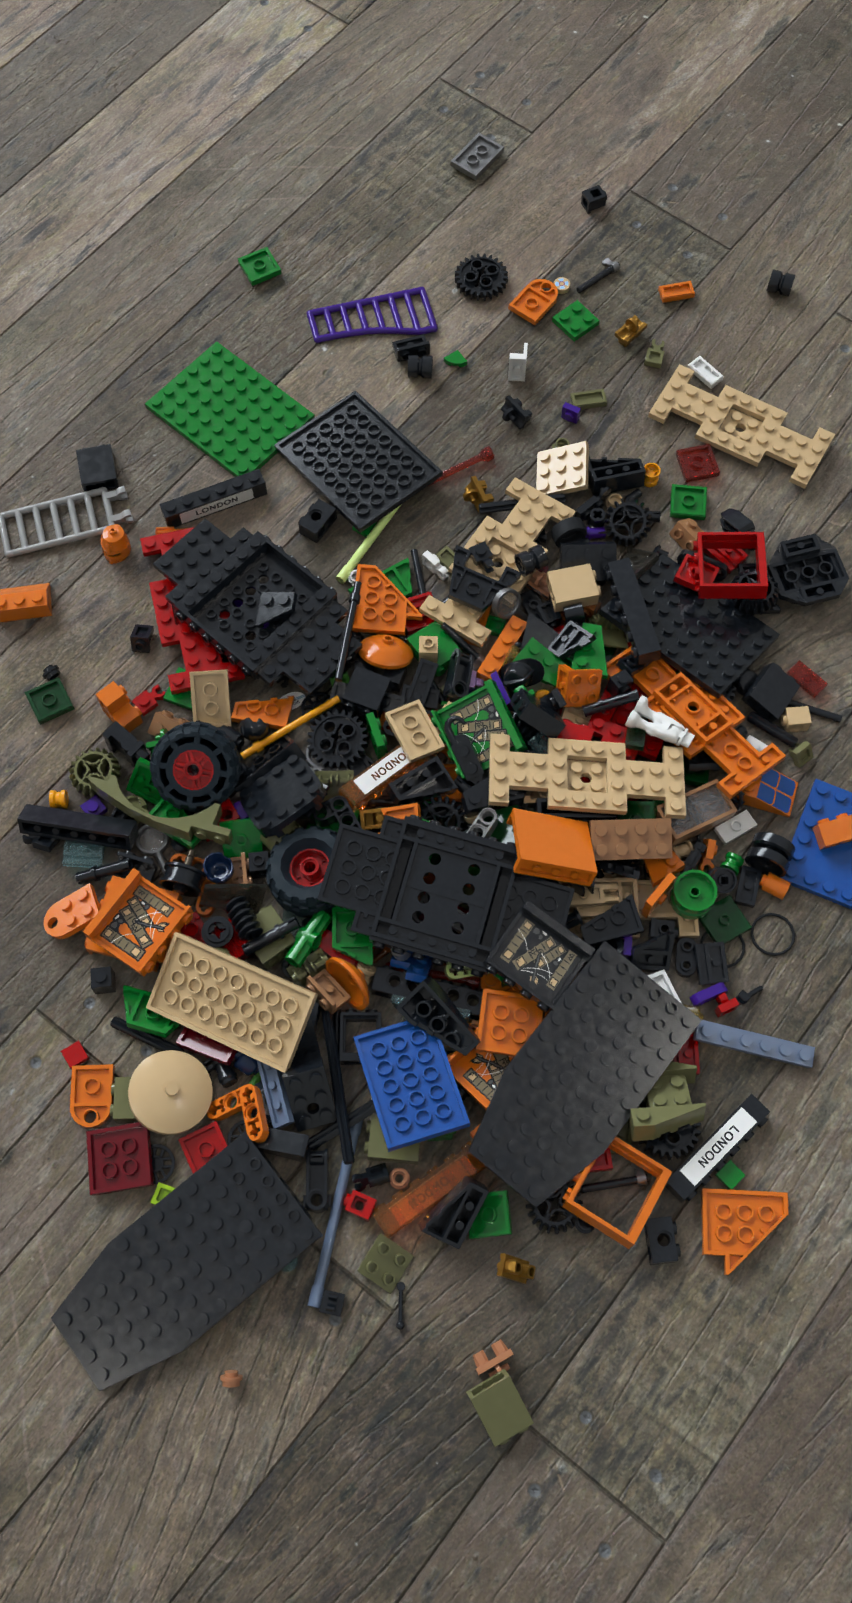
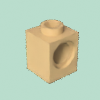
(428, 648)
(796, 719)

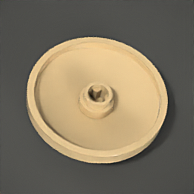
(170, 1092)

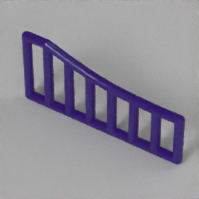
(382, 329)

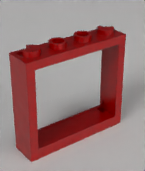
(731, 540)

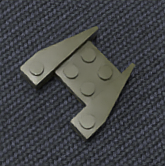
(667, 1105)

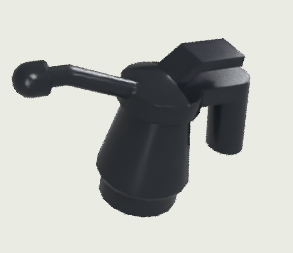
(225, 1073)

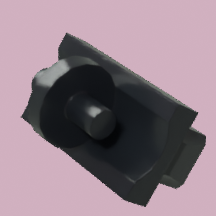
(514, 412)

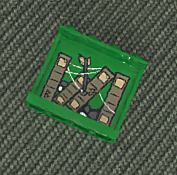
(484, 714)

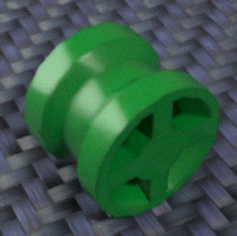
(732, 862)

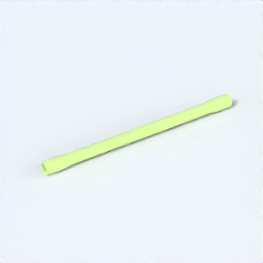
(361, 551)

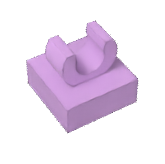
(475, 683)

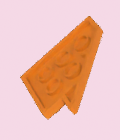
(381, 604)
(738, 1221)

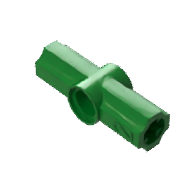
(308, 939)

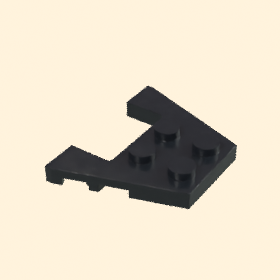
(475, 588)

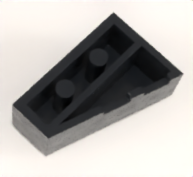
(616, 474)
(422, 783)
(476, 798)
(455, 1212)

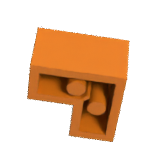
(118, 707)

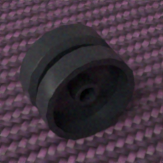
(770, 853)

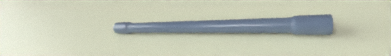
(318, 1287)

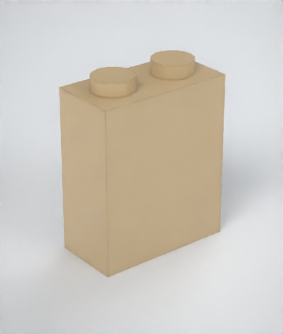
(573, 586)

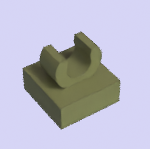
(801, 754)

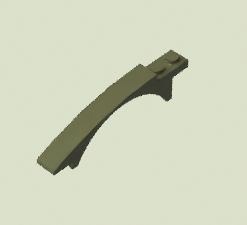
(202, 824)

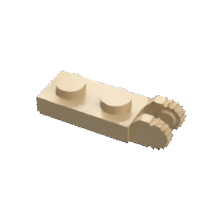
(597, 898)

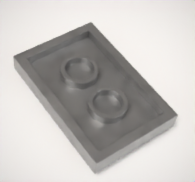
(477, 156)

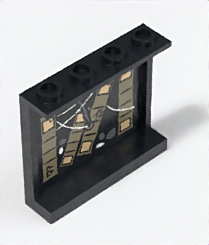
(538, 956)

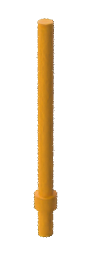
(258, 746)

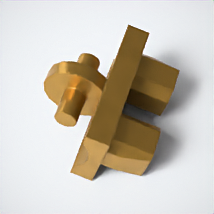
(630, 330)
(476, 492)
(515, 1268)

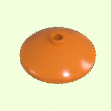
(386, 651)
(351, 980)

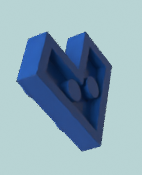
(416, 969)

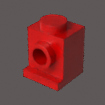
(368, 1205)

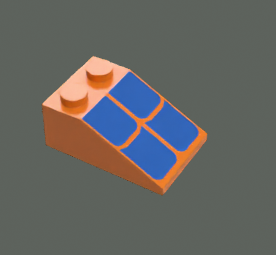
(771, 793)

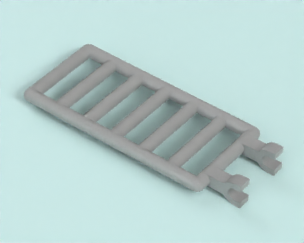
(123, 517)

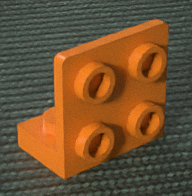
(579, 685)

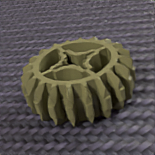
(101, 760)

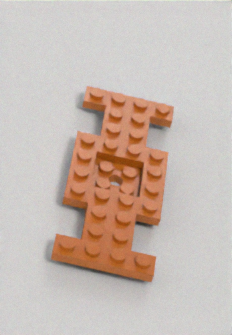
(711, 723)

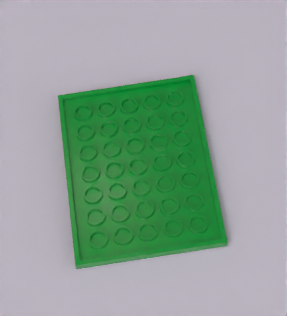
(228, 410)

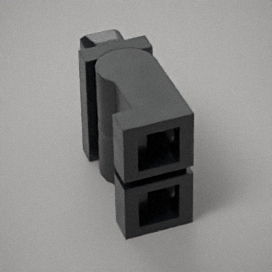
(119, 738)

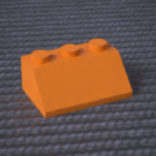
(25, 602)

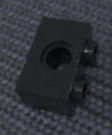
(324, 514)
(657, 1253)

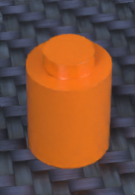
(774, 885)

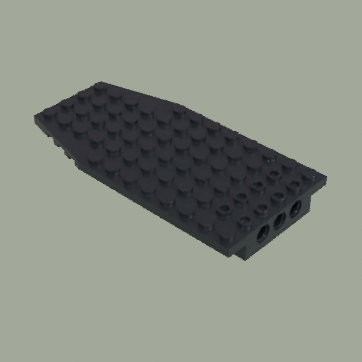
(580, 1076)
(185, 1265)

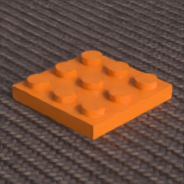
(506, 1021)

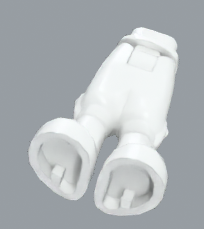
(661, 725)

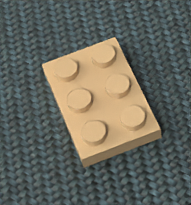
(211, 697)
(414, 731)

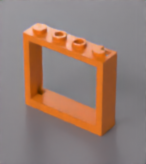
(641, 1160)

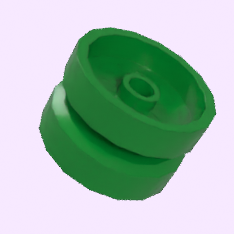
(693, 894)

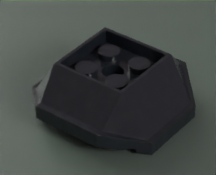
(810, 557)

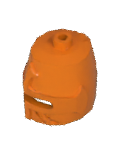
(114, 542)

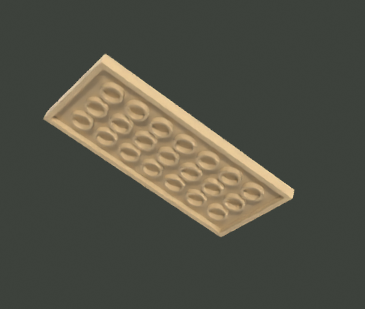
(232, 1001)

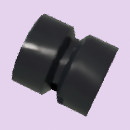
(780, 282)
(420, 366)
(531, 560)
(724, 879)

